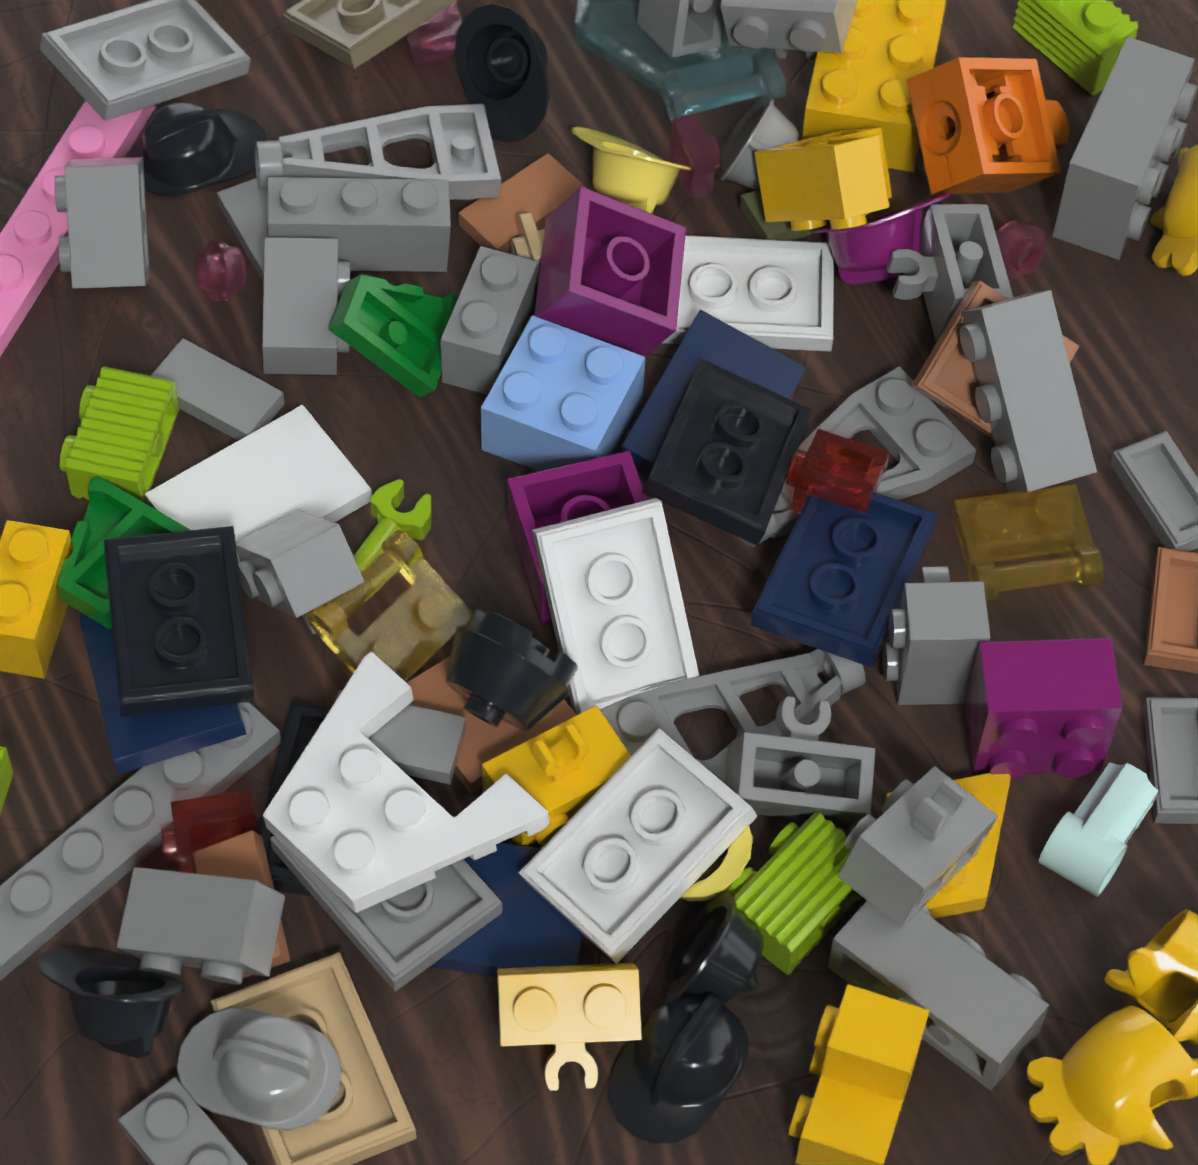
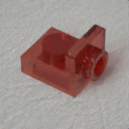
(837, 472)
(203, 823)

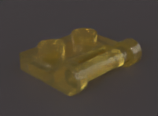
(1023, 527)
(409, 627)

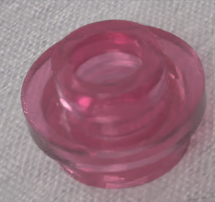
(1021, 247)
(221, 271)

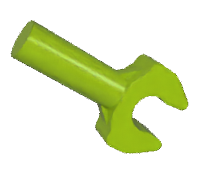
(383, 505)

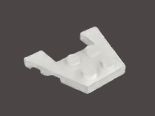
(365, 819)

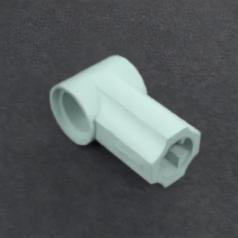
(1093, 840)

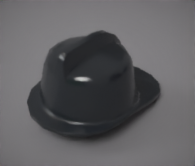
(503, 69)
(196, 148)
(715, 953)
(112, 997)
(678, 1069)

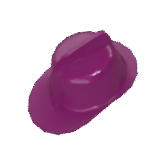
(866, 249)

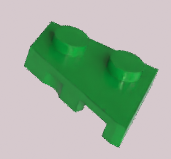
(395, 329)
(108, 516)

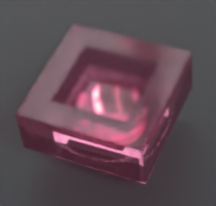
(436, 37)
(695, 150)

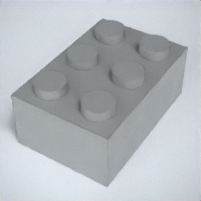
(1124, 148)

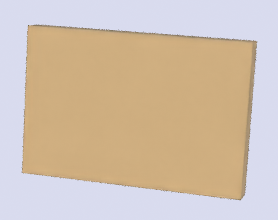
(369, 1108)

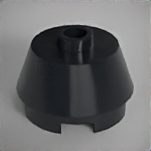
(506, 672)

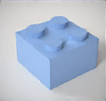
(561, 398)

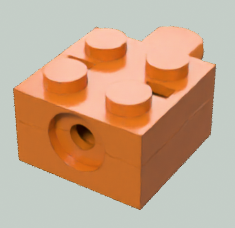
(986, 125)

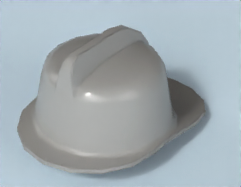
(758, 129)
(259, 1068)

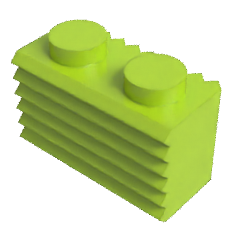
(1077, 36)
(120, 432)
(797, 891)

